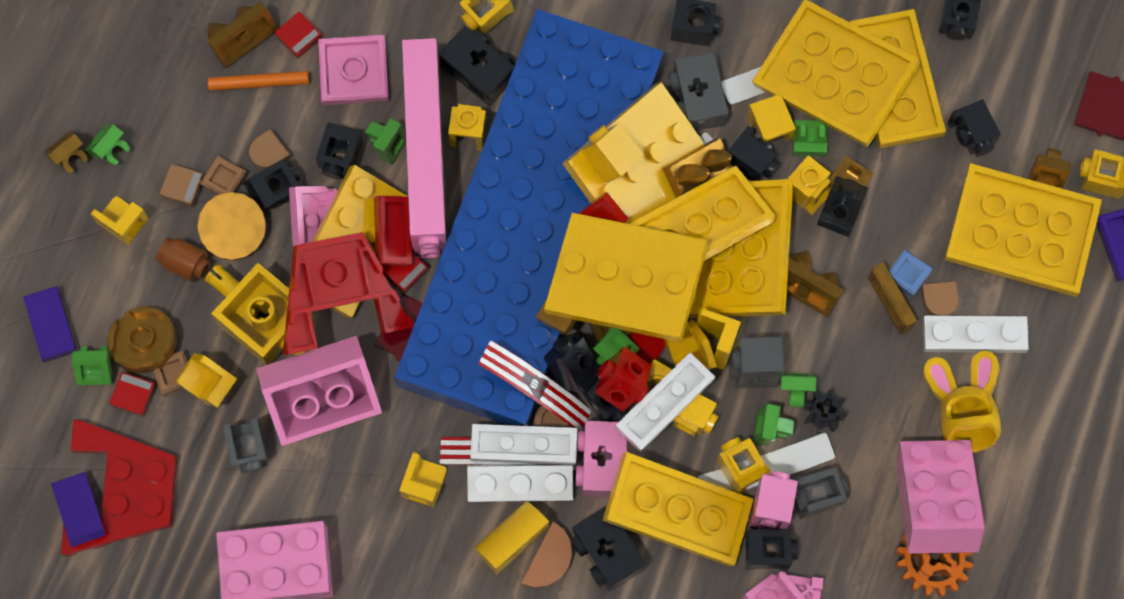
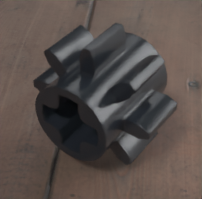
(833, 410)

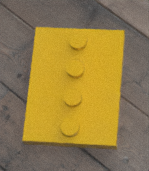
(836, 72)
(661, 135)
(1023, 230)
(754, 271)
(626, 277)

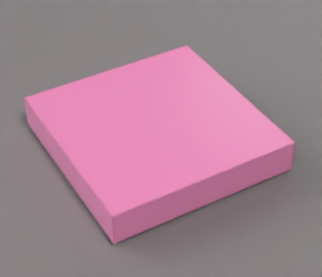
(353, 70)

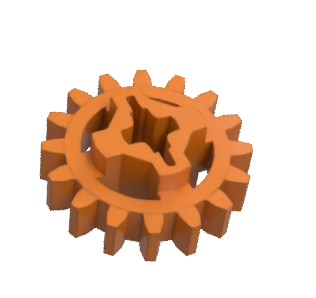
(945, 567)

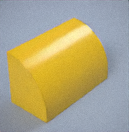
(512, 537)

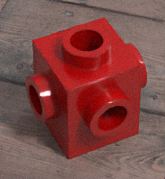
(623, 379)

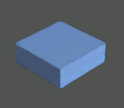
(909, 273)

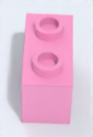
(599, 438)
(773, 501)

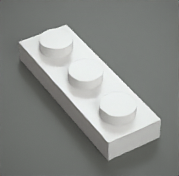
(975, 334)
(665, 402)
(524, 444)
(520, 482)

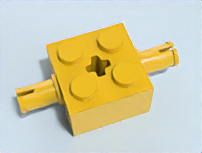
(244, 300)

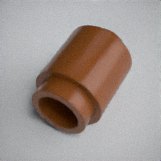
(183, 259)

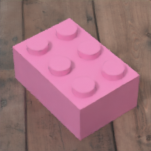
(318, 390)
(939, 497)
(275, 562)

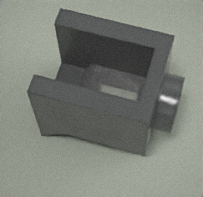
(246, 445)
(820, 492)

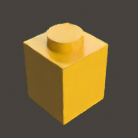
(612, 152)

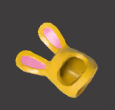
(967, 410)

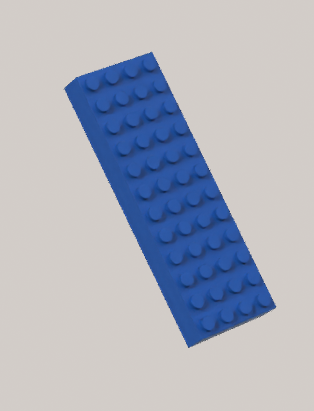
(517, 216)

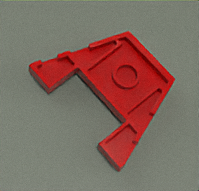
(334, 275)
(136, 486)

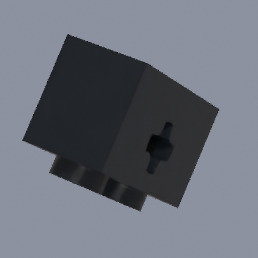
(483, 81)
(625, 558)

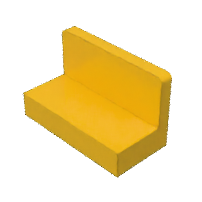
(719, 328)

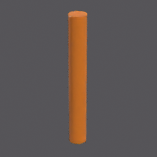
(258, 80)

